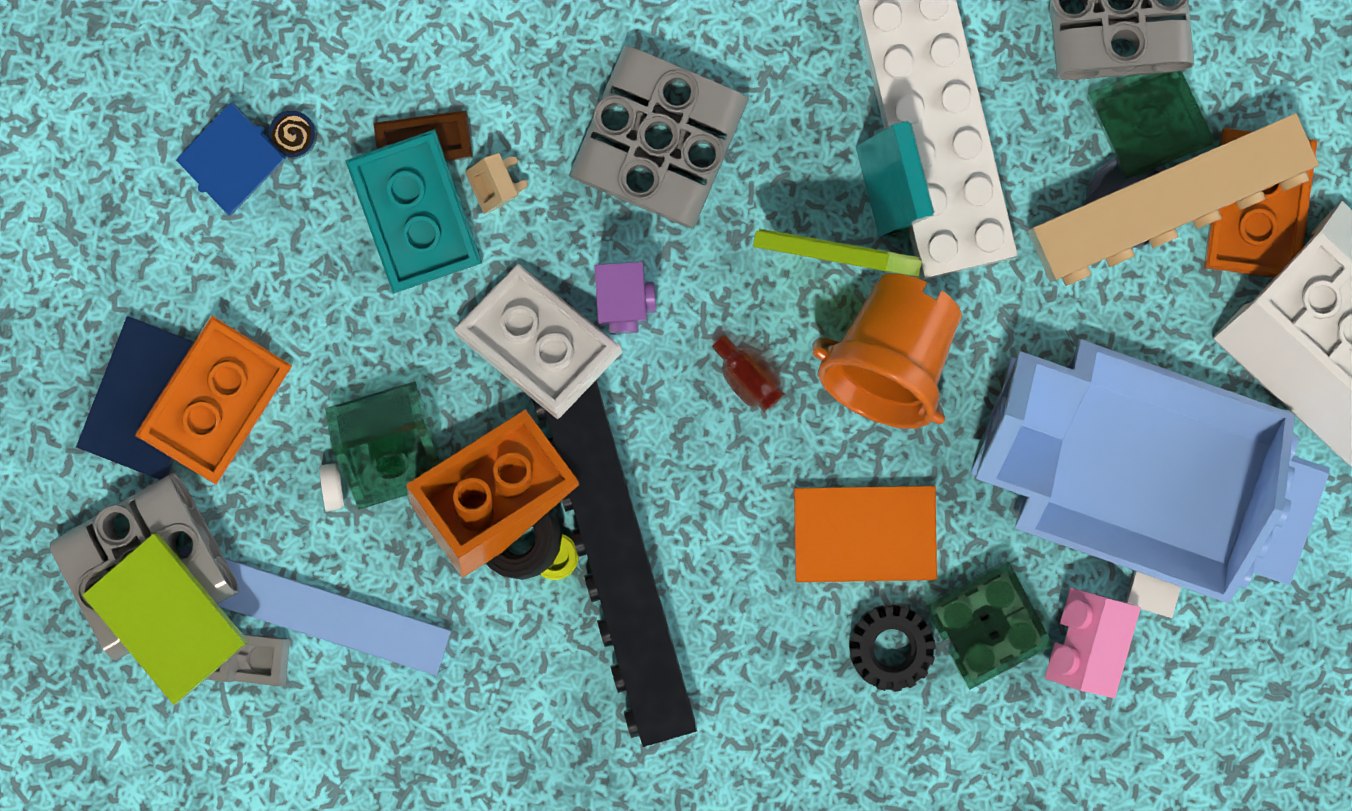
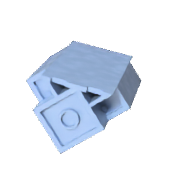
(1152, 470)

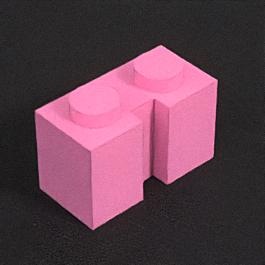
(1094, 643)

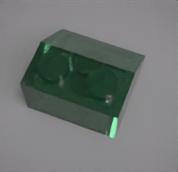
(382, 443)

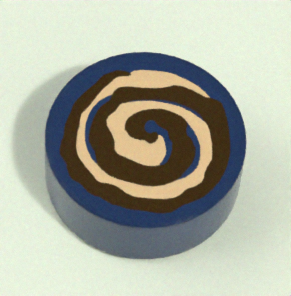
(293, 134)

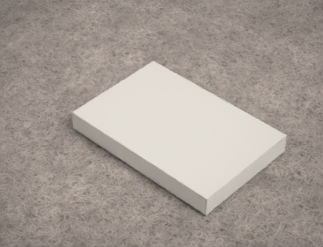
(538, 341)

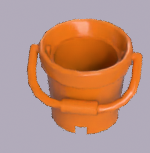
(892, 354)

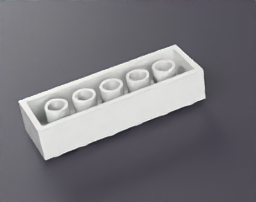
(928, 78)

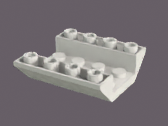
(1301, 334)

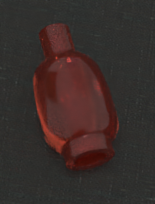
(749, 375)

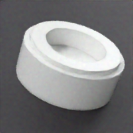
(331, 487)

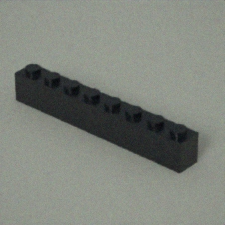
(620, 573)

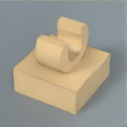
(493, 183)

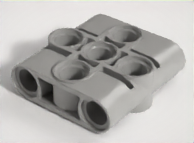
(1157, 32)
(709, 107)
(96, 548)

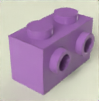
(623, 297)

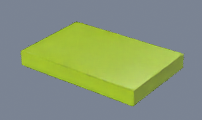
(837, 252)
(165, 618)

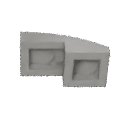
(258, 662)

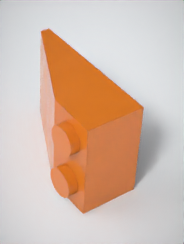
(491, 492)

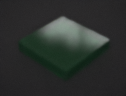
(1149, 120)

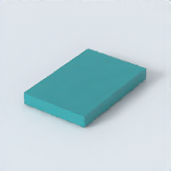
(895, 179)
(413, 211)

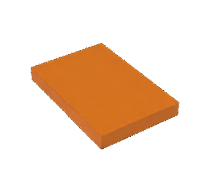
(1264, 235)
(213, 400)
(865, 534)

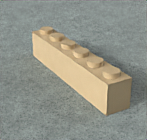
(1173, 198)

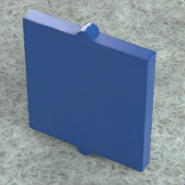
(231, 159)

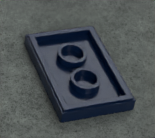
(130, 386)

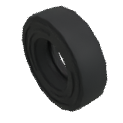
(538, 558)

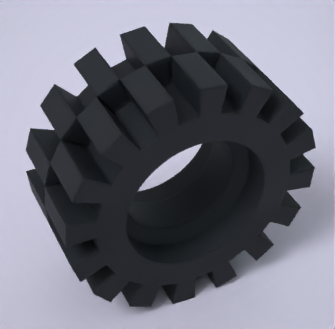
(900, 675)

